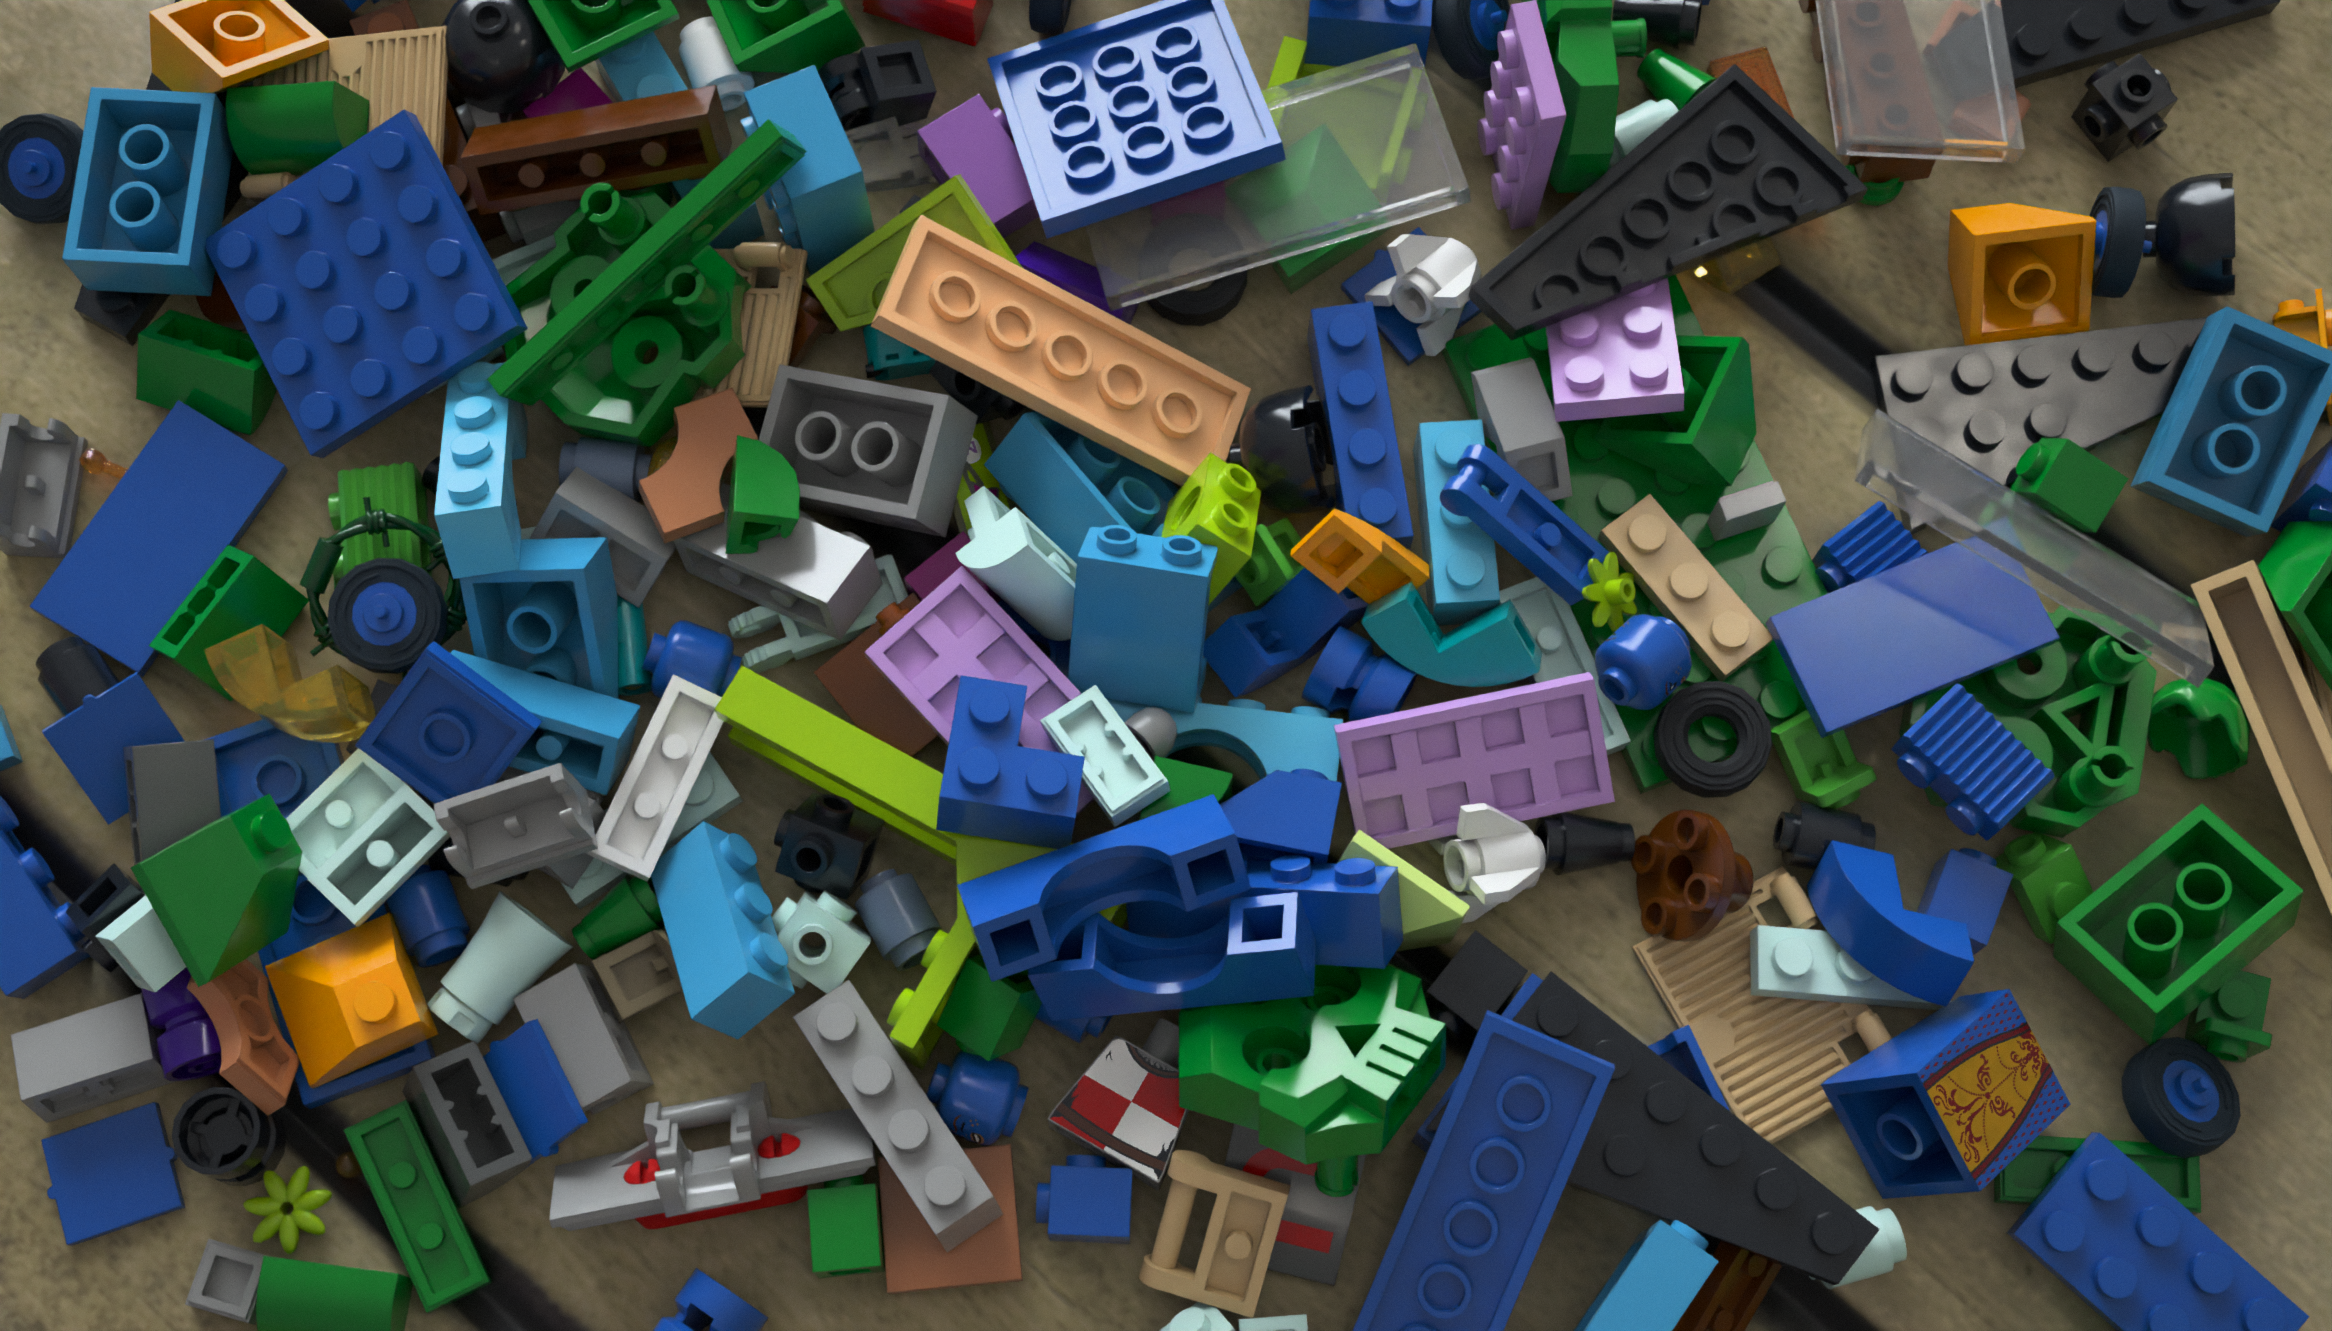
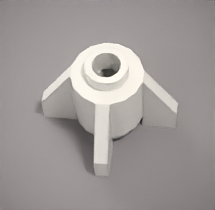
(1429, 285)
(1489, 858)

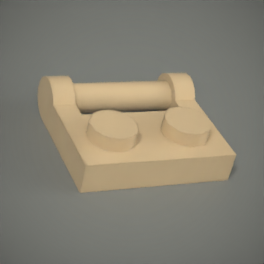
(1236, 1239)

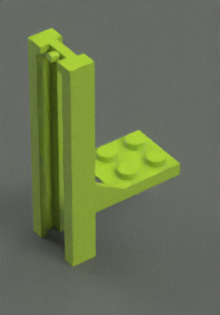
(892, 787)

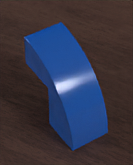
(1280, 636)
(1863, 911)

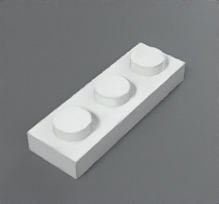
(658, 779)

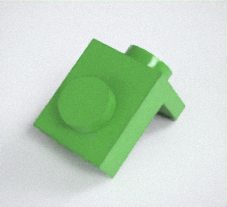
(1270, 561)
(1817, 767)
(2045, 880)

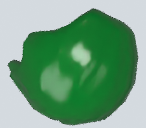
(2200, 728)

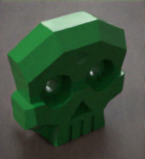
(1584, 59)
(688, 319)
(2075, 675)
(1318, 1070)

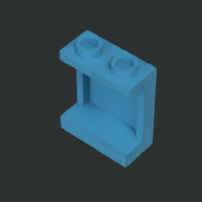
(1141, 617)

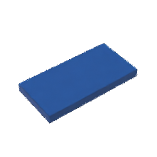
(158, 535)
(1907, 635)

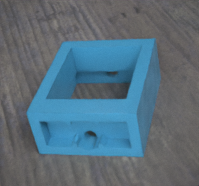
(1652, 1281)

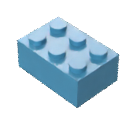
(148, 191)
(824, 195)
(2237, 422)

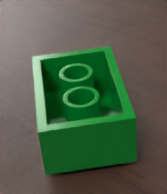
(2176, 923)

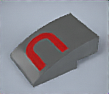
(1312, 1223)

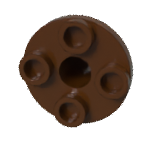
(1689, 876)

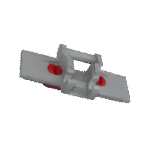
(672, 1186)

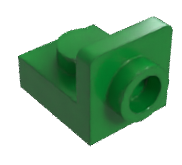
(2233, 1019)

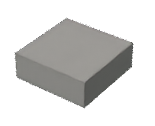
(1746, 510)
(227, 1281)

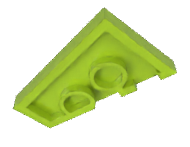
(858, 278)

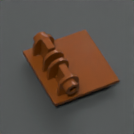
(868, 696)

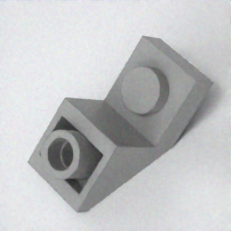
(1523, 425)

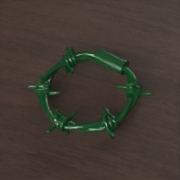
(329, 551)

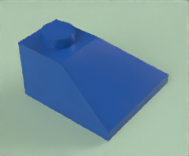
(1285, 815)

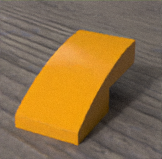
(1359, 557)

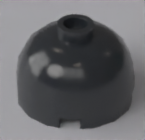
(499, 54)
(2196, 235)
(1287, 451)

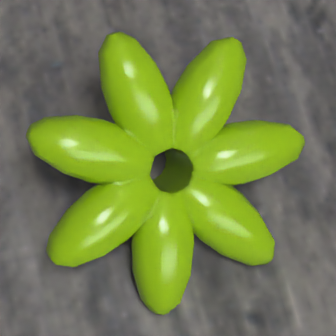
(1611, 592)
(277, 1205)

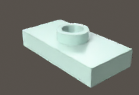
(1115, 763)

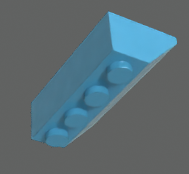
(1078, 484)

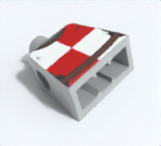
(1128, 1105)

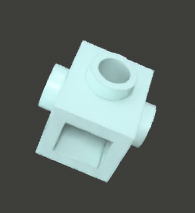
(844, 941)

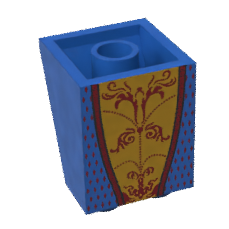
(1948, 1098)

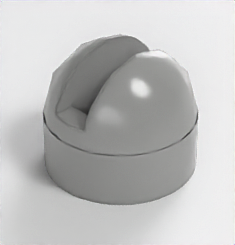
(1153, 730)

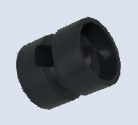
(228, 1137)

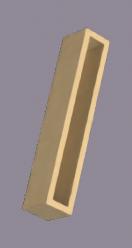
(2276, 704)

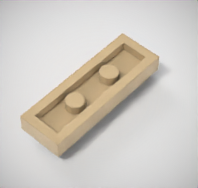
(1685, 587)

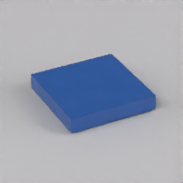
(447, 728)

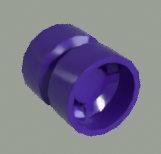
(190, 1043)

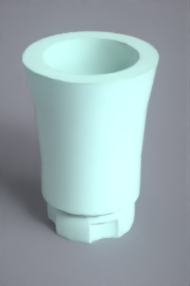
(495, 967)

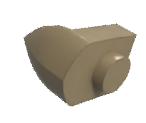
(638, 975)

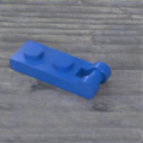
(1522, 521)

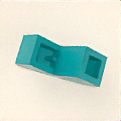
(1477, 654)

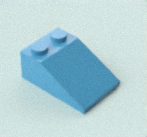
(550, 613)

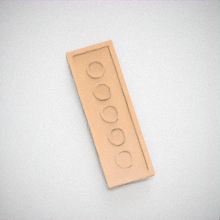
(1058, 354)

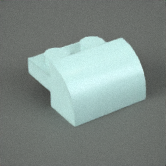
(1020, 565)
(363, 836)

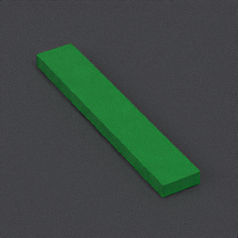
(645, 264)

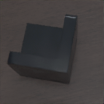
(897, 82)

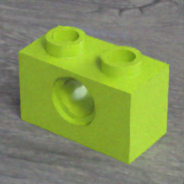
(1219, 510)

